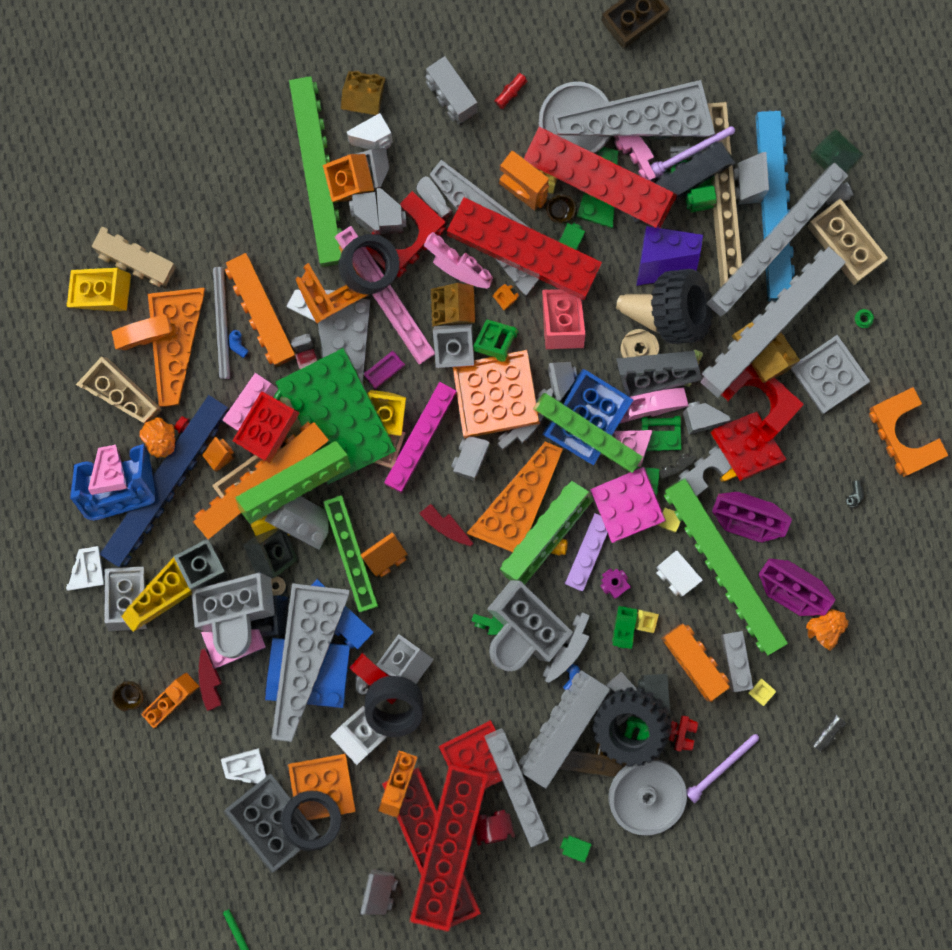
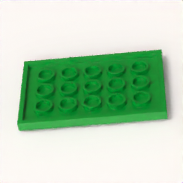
(340, 406)

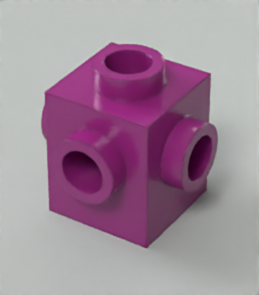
(621, 579)

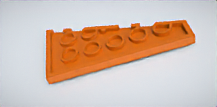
(174, 350)
(515, 508)

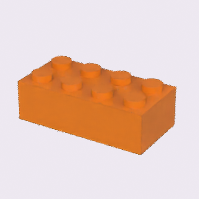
(695, 662)

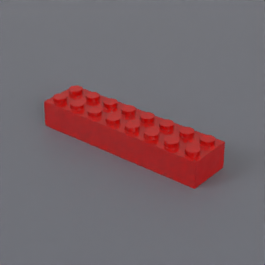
(599, 177)
(523, 248)
(417, 823)
(449, 847)

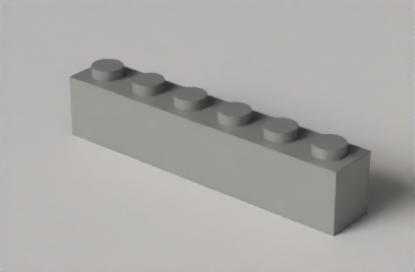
(516, 787)

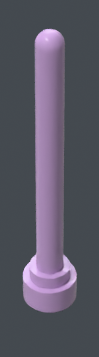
(660, 167)
(695, 792)

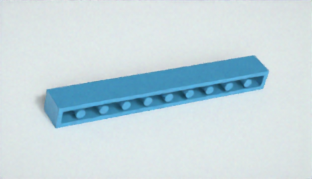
(774, 204)

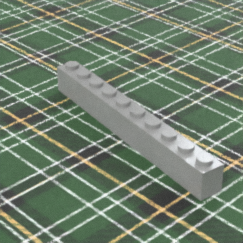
(777, 239)
(769, 325)

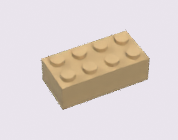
(847, 238)

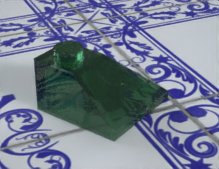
(836, 150)

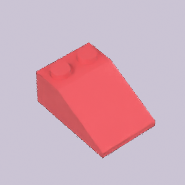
(562, 320)

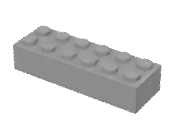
(563, 728)

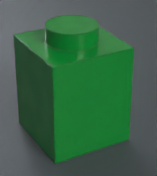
(572, 236)
(575, 848)

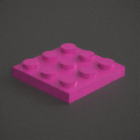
(628, 505)

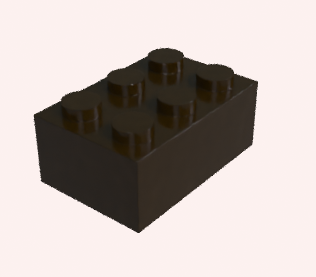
(633, 18)

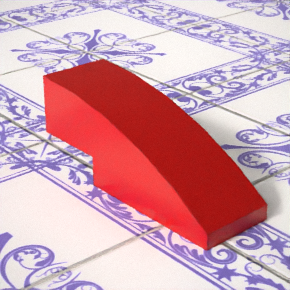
(368, 671)

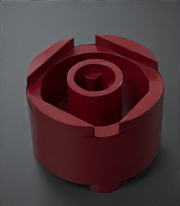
(493, 828)

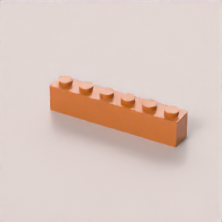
(260, 309)

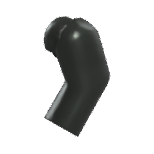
(857, 494)

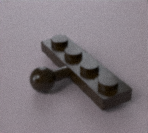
(592, 763)

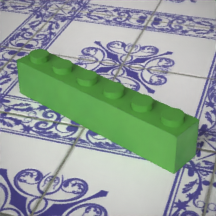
(587, 432)
(292, 482)
(546, 533)
(350, 554)

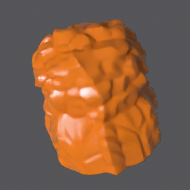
(158, 437)
(828, 628)

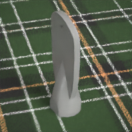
(433, 197)

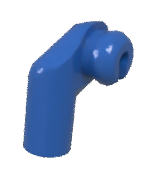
(235, 344)
(572, 670)

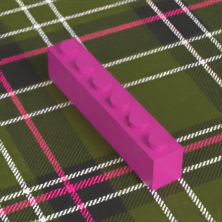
(420, 437)

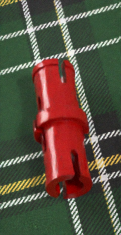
(510, 91)

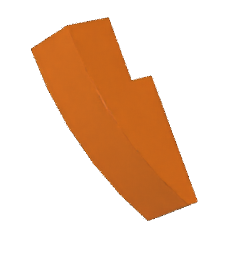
(141, 332)

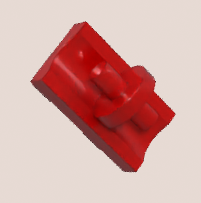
(685, 725)

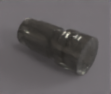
(826, 734)

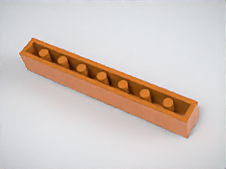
(226, 508)

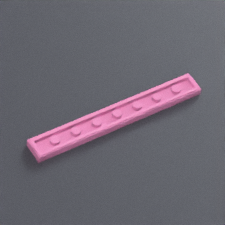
(388, 300)

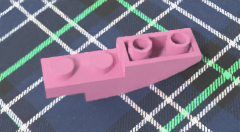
(639, 154)
(462, 268)
(655, 403)

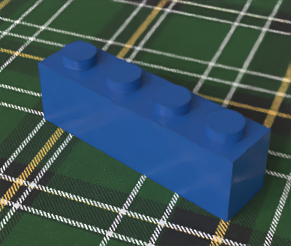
(351, 626)

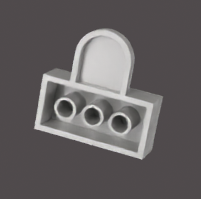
(230, 608)
(526, 630)

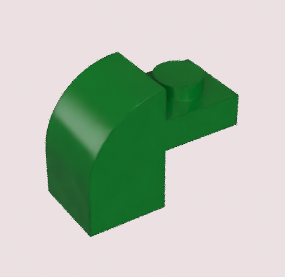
(482, 622)
(624, 627)

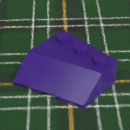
(667, 251)

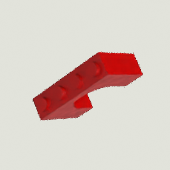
(426, 221)
(782, 402)

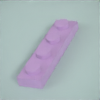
(587, 554)

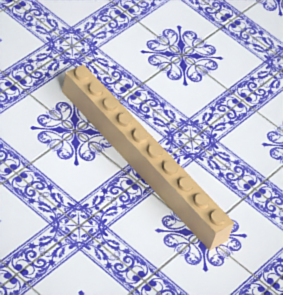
(725, 208)

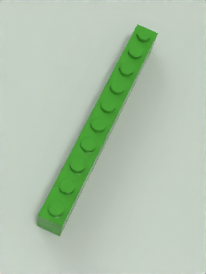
(314, 157)
(726, 566)

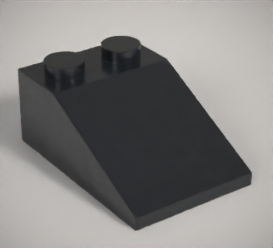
(274, 625)

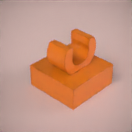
(505, 296)

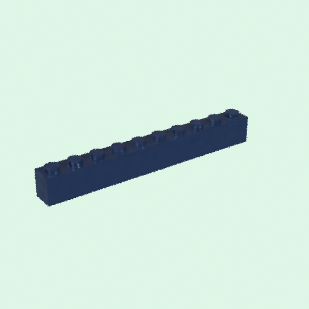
(166, 480)

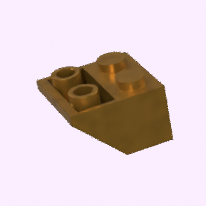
(362, 92)
(453, 304)

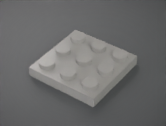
(829, 374)

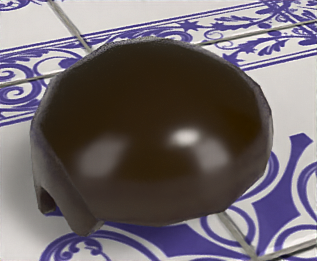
(561, 208)
(128, 696)

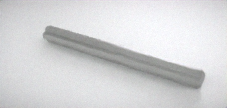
(221, 323)

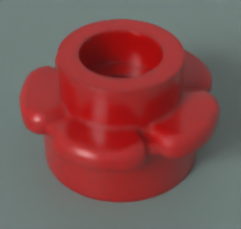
(181, 424)

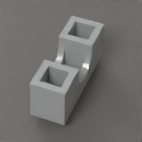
(715, 461)
(737, 660)

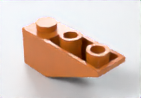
(218, 454)
(170, 699)
(397, 784)

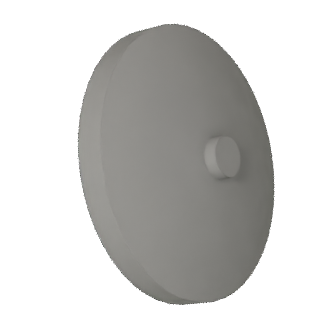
(569, 98)
(647, 797)

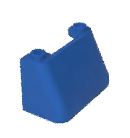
(139, 489)

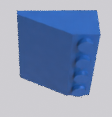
(596, 403)
(330, 682)

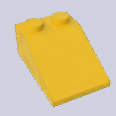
(99, 289)

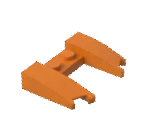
(318, 301)

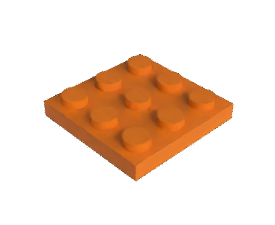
(323, 775)

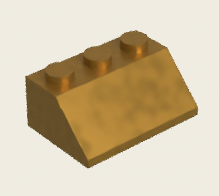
(774, 359)

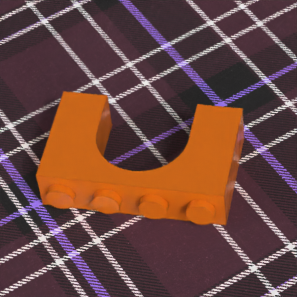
(524, 181)
(907, 459)

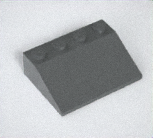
(259, 822)

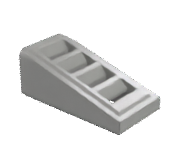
(302, 343)

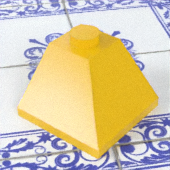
(390, 409)

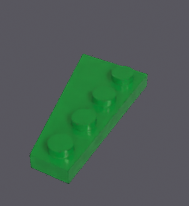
(594, 209)

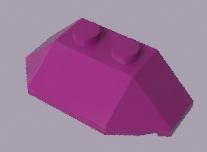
(750, 516)
(795, 588)

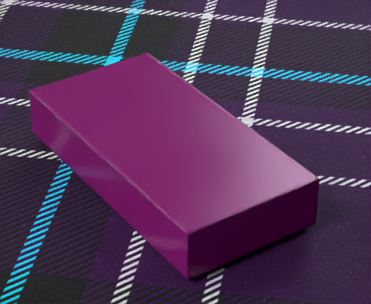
(384, 369)

